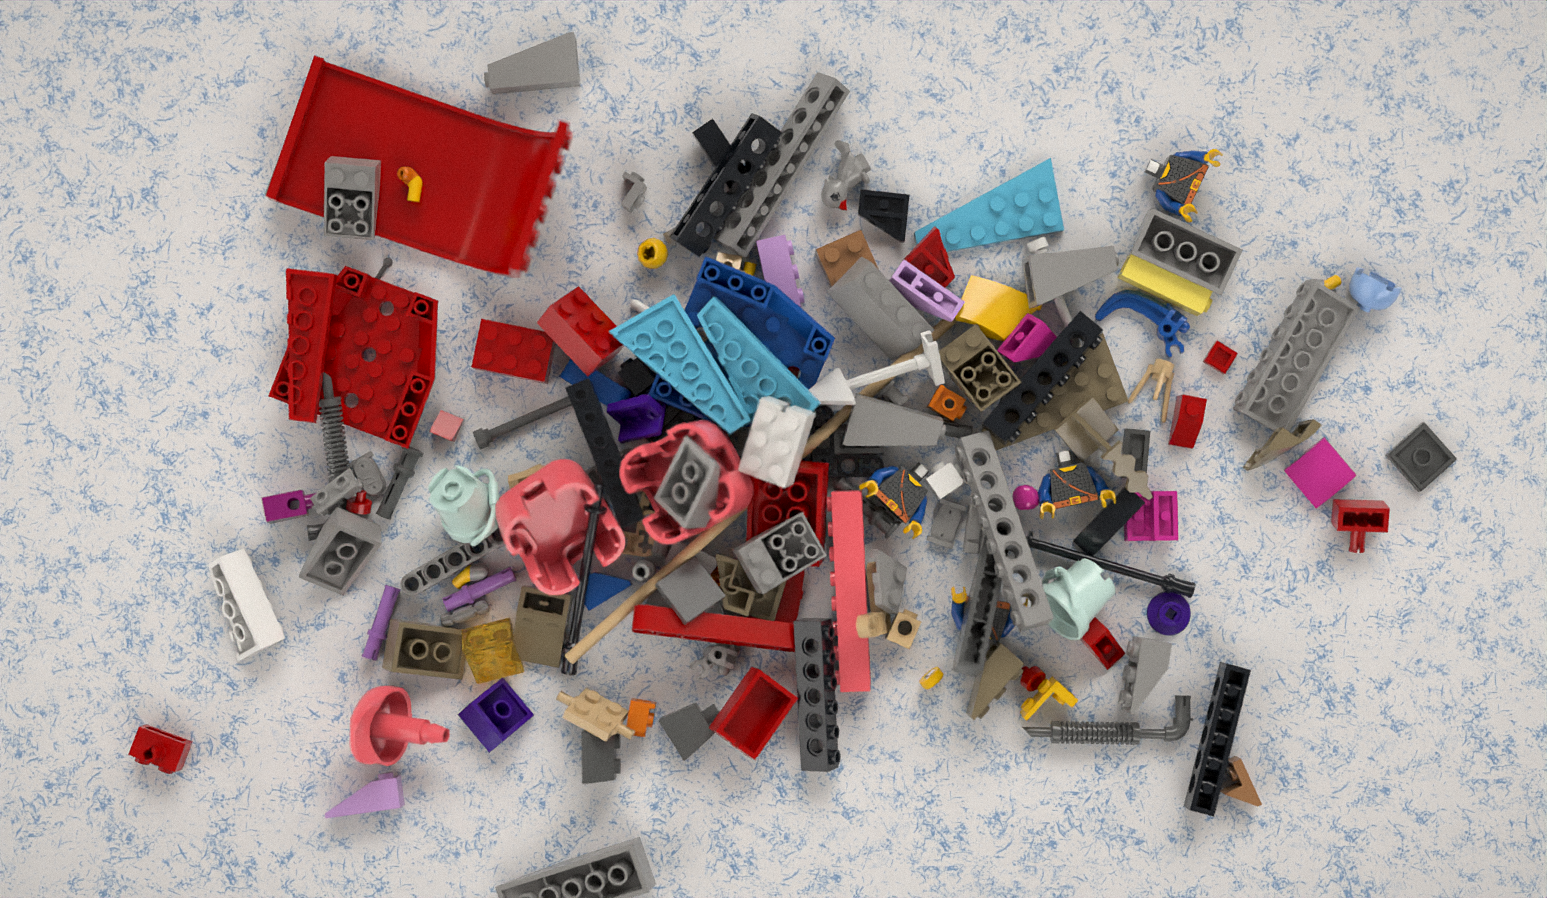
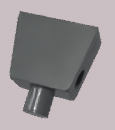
(689, 727)

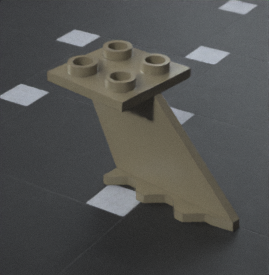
(1088, 430)

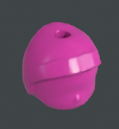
(1025, 497)

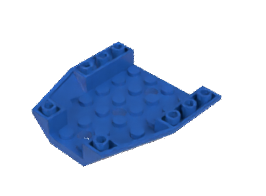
(767, 313)

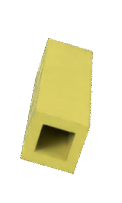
(1165, 285)

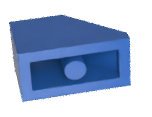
(603, 587)

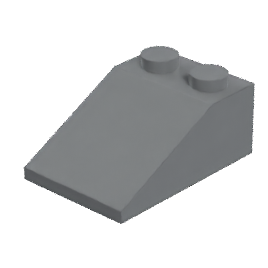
(690, 486)
(341, 551)

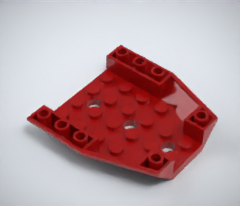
(400, 378)

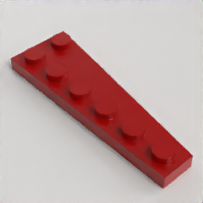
(308, 320)

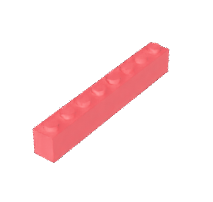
(850, 587)

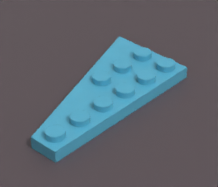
(1009, 212)
(749, 363)

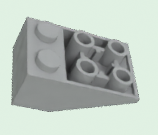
(351, 197)
(779, 553)
(1145, 668)

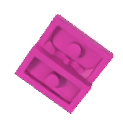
(1320, 472)
(1155, 519)

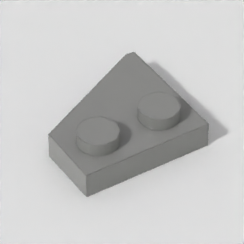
(887, 581)

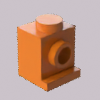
(938, 400)
(640, 716)

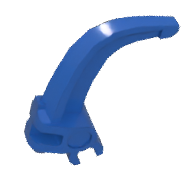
(1164, 316)

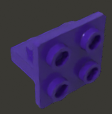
(638, 417)

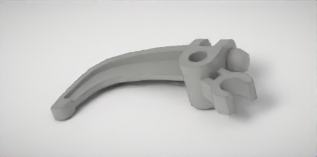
(720, 655)

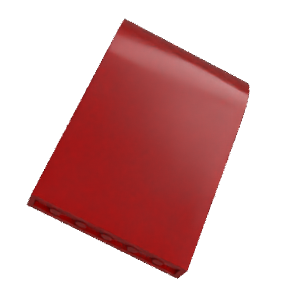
(478, 175)

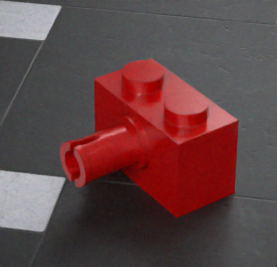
(1359, 518)
(160, 749)

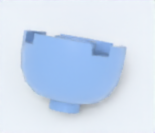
(1372, 291)

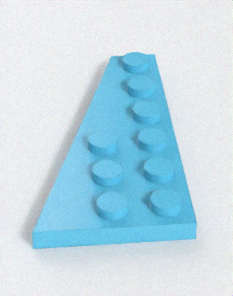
(674, 350)

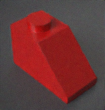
(1187, 420)
(1102, 644)

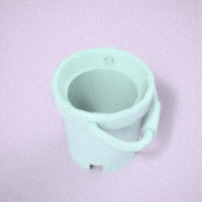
(465, 503)
(1076, 597)

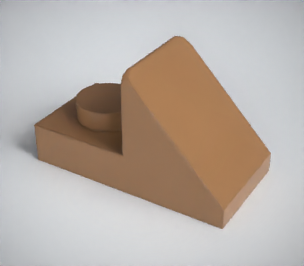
(1244, 788)

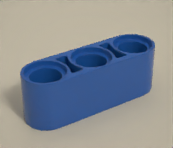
(605, 388)

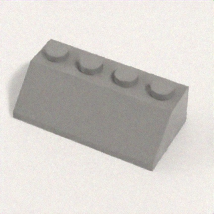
(1185, 251)
(879, 309)

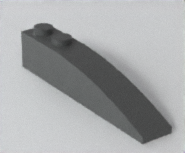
(978, 614)

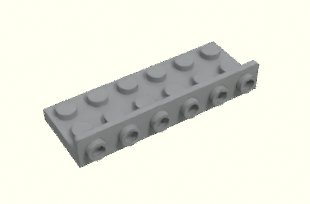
(1296, 356)

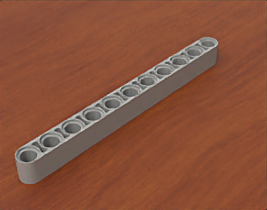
(465, 549)

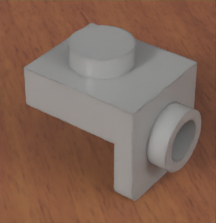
(635, 196)

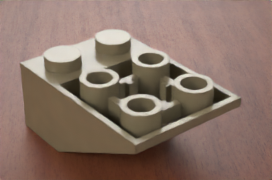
(978, 368)
(541, 626)
(998, 669)

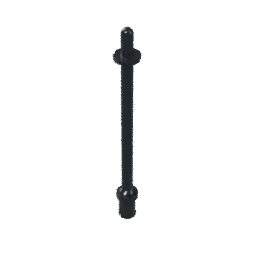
(594, 511)
(1167, 582)

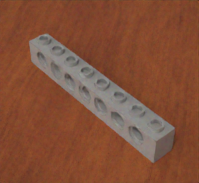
(782, 164)
(982, 447)

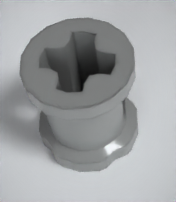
(892, 394)

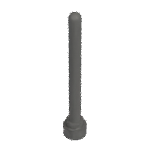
(486, 436)

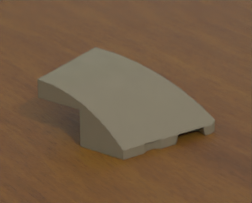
(1281, 442)
(740, 593)

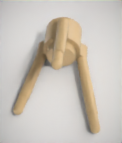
(1161, 373)

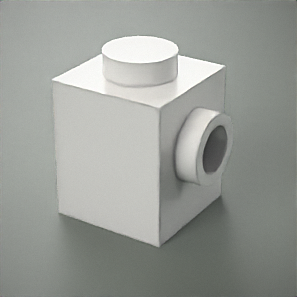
(944, 479)

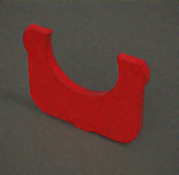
(790, 599)

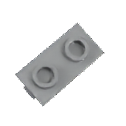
(331, 495)

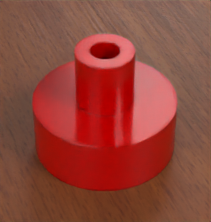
(359, 504)
(1032, 678)

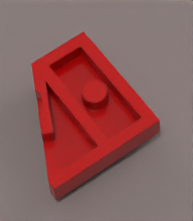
(932, 258)

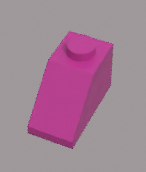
(1027, 340)

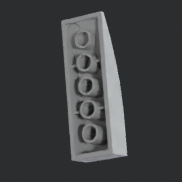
(604, 873)

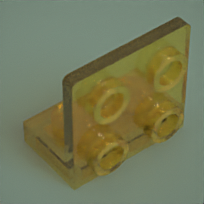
(491, 651)

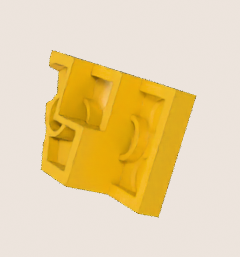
(993, 307)

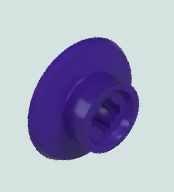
(1159, 606)

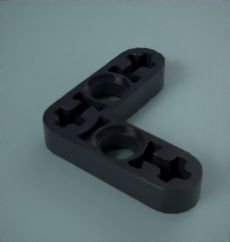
(828, 453)

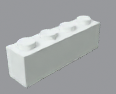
(245, 604)

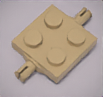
(596, 714)

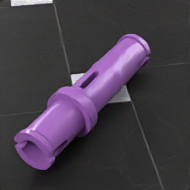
(479, 589)
(380, 623)

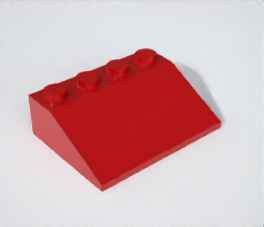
(775, 504)

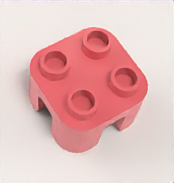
(648, 464)
(548, 525)

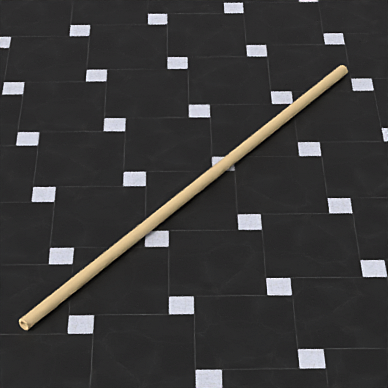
(709, 534)

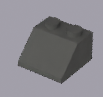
(599, 758)

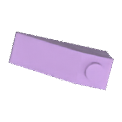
(925, 292)
(378, 795)

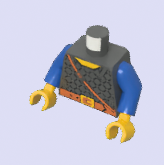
(1180, 179)
(1071, 486)
(901, 494)
(1002, 621)

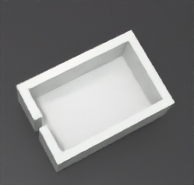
(776, 441)

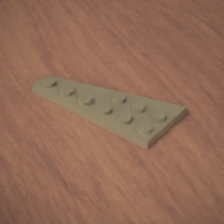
(1093, 378)

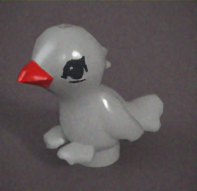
(850, 173)

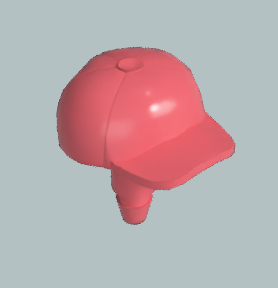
(384, 727)

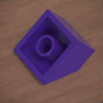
(495, 714)

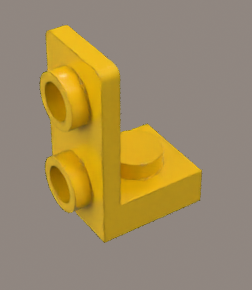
(1045, 689)

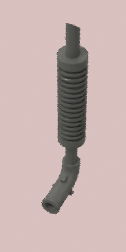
(334, 441)
(1116, 732)

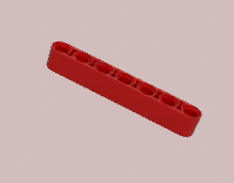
(715, 628)

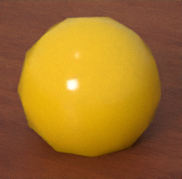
(652, 253)

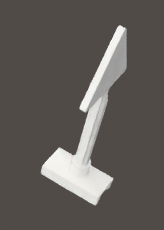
(837, 391)

